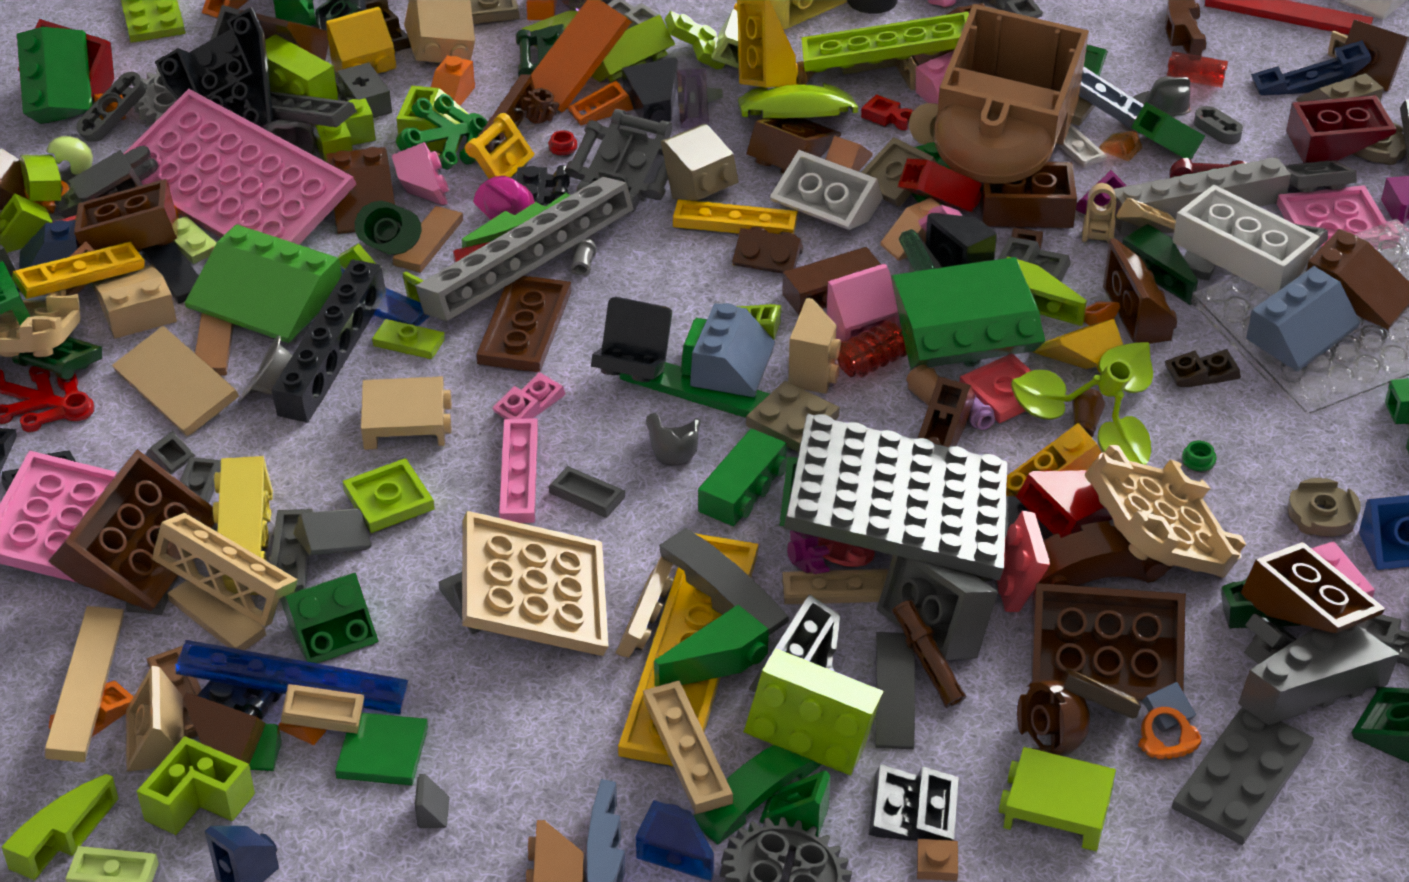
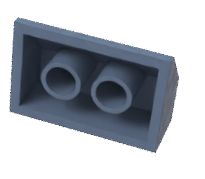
(1303, 319)
(731, 352)

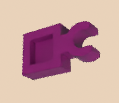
(806, 553)

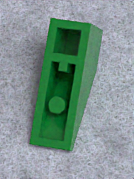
(715, 651)

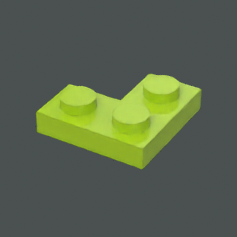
(700, 37)

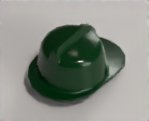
(387, 227)

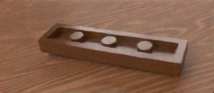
(511, 106)

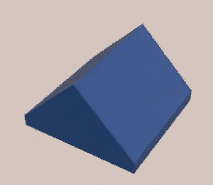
(1386, 531)

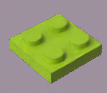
(388, 495)

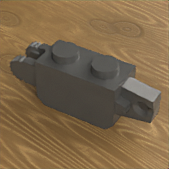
(108, 177)

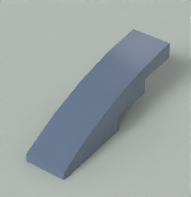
(604, 858)

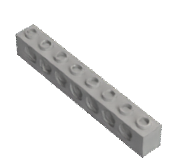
(524, 248)

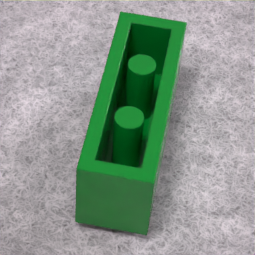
(742, 477)

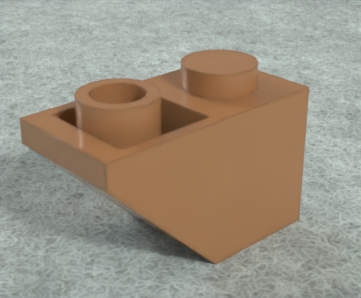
(553, 857)

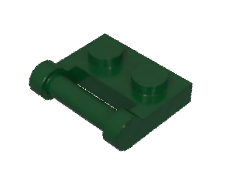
(544, 40)
(66, 358)

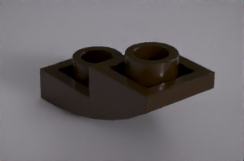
(1193, 371)

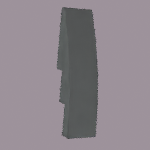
(721, 579)

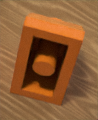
(455, 78)

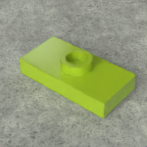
(408, 339)

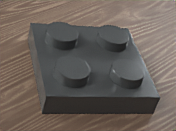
(1330, 173)

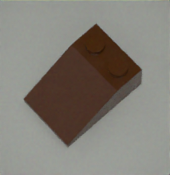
(306, 37)
(779, 139)
(373, 181)
(1368, 278)
(1307, 591)

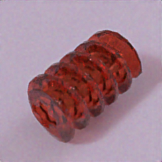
(872, 349)

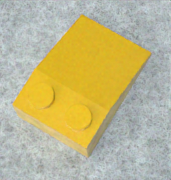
(763, 47)

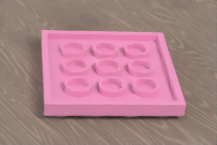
(44, 508)

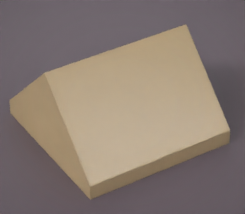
(153, 721)

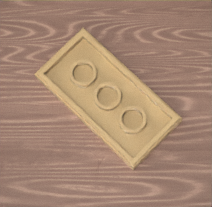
(175, 381)

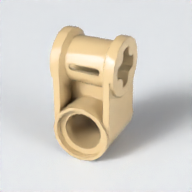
(1099, 220)

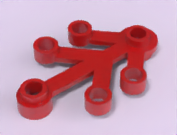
(73, 406)

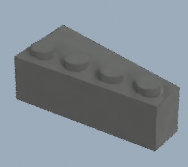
(1316, 673)

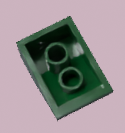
(1386, 722)

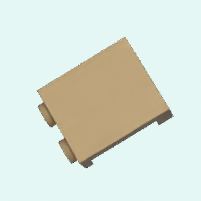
(404, 409)

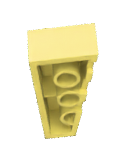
(243, 506)

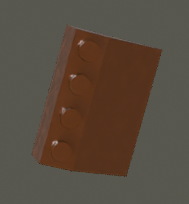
(119, 532)
(1110, 636)

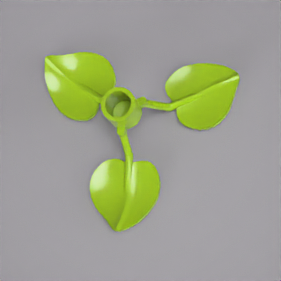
(1121, 369)

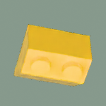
(361, 40)

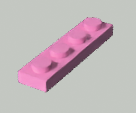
(519, 470)

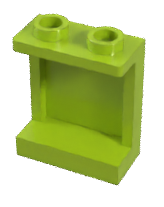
(1059, 794)

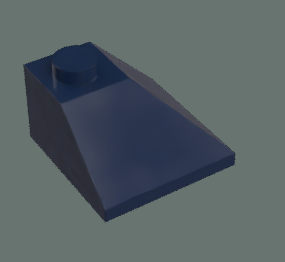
(49, 244)

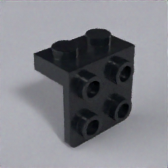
(634, 339)

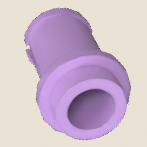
(981, 415)

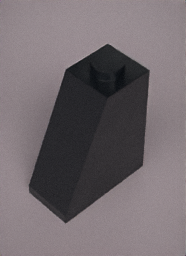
(652, 88)

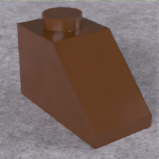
(224, 727)

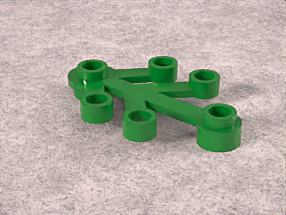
(470, 126)

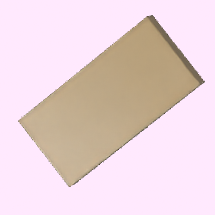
(322, 708)

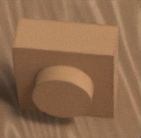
(937, 860)

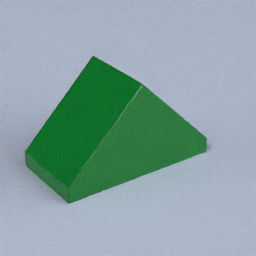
(802, 801)

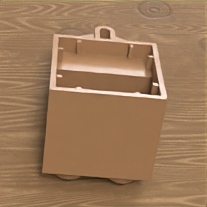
(1008, 94)

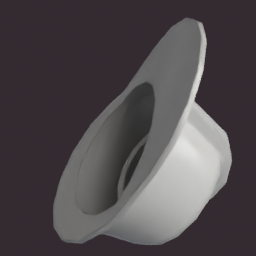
(269, 370)

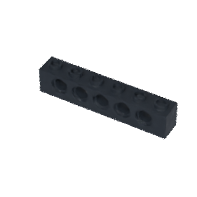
(329, 341)

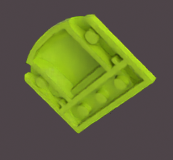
(796, 101)

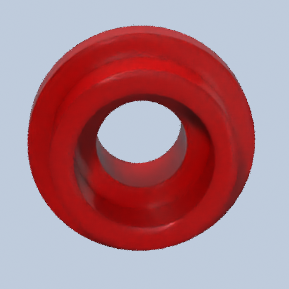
(562, 143)

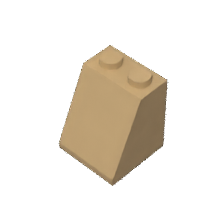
(440, 29)

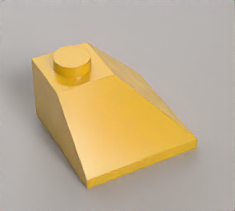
(1083, 346)

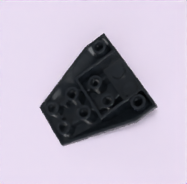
(226, 70)

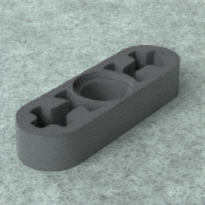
(118, 88)

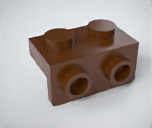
(766, 250)

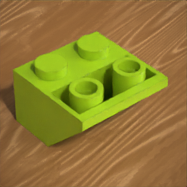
(408, 119)

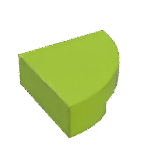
(355, 253)

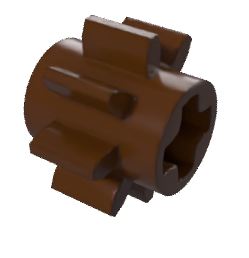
(539, 106)

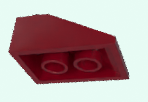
(1337, 127)

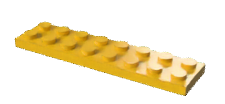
(683, 615)

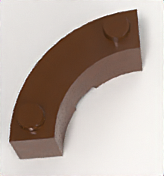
(1096, 554)

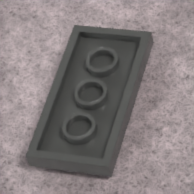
(1242, 775)

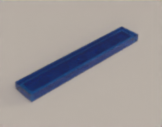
(276, 672)

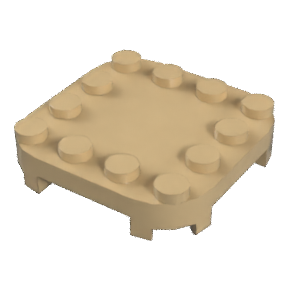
(46, 327)
(1163, 514)

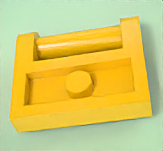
(507, 156)

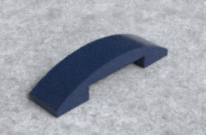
(1304, 80)

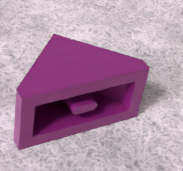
(1396, 198)

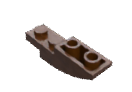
(1183, 28)

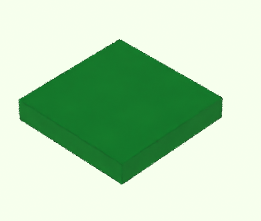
(383, 749)

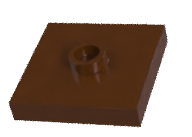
(1385, 51)

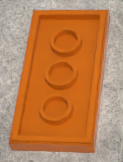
(579, 51)

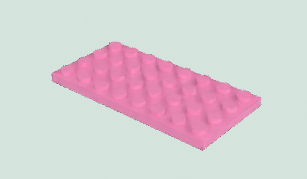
(239, 173)

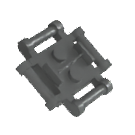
(624, 155)

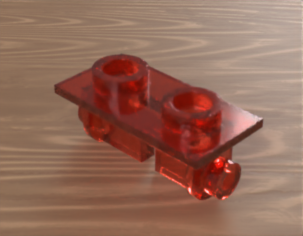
(1197, 68)

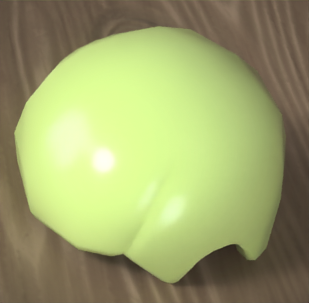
(73, 151)

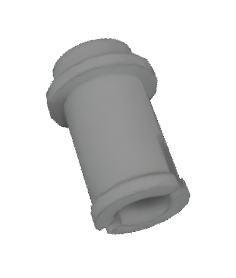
(583, 255)

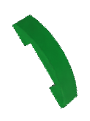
(751, 787)

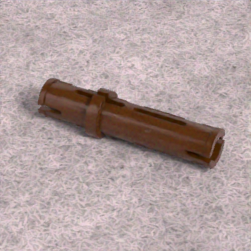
(922, 641)

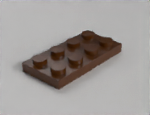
(524, 323)

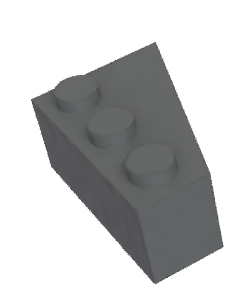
(809, 635)

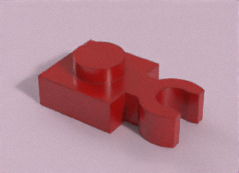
(886, 111)

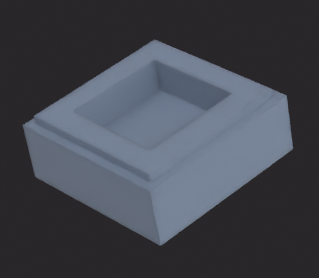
(1172, 697)

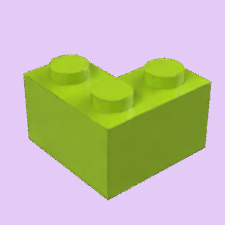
(353, 131)
(194, 779)

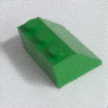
(53, 73)

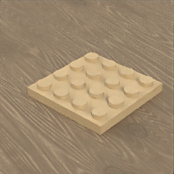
(533, 584)

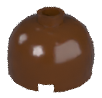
(1053, 711)

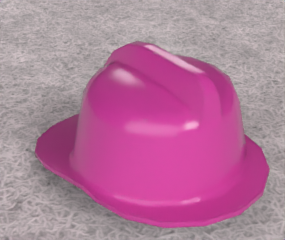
(502, 195)

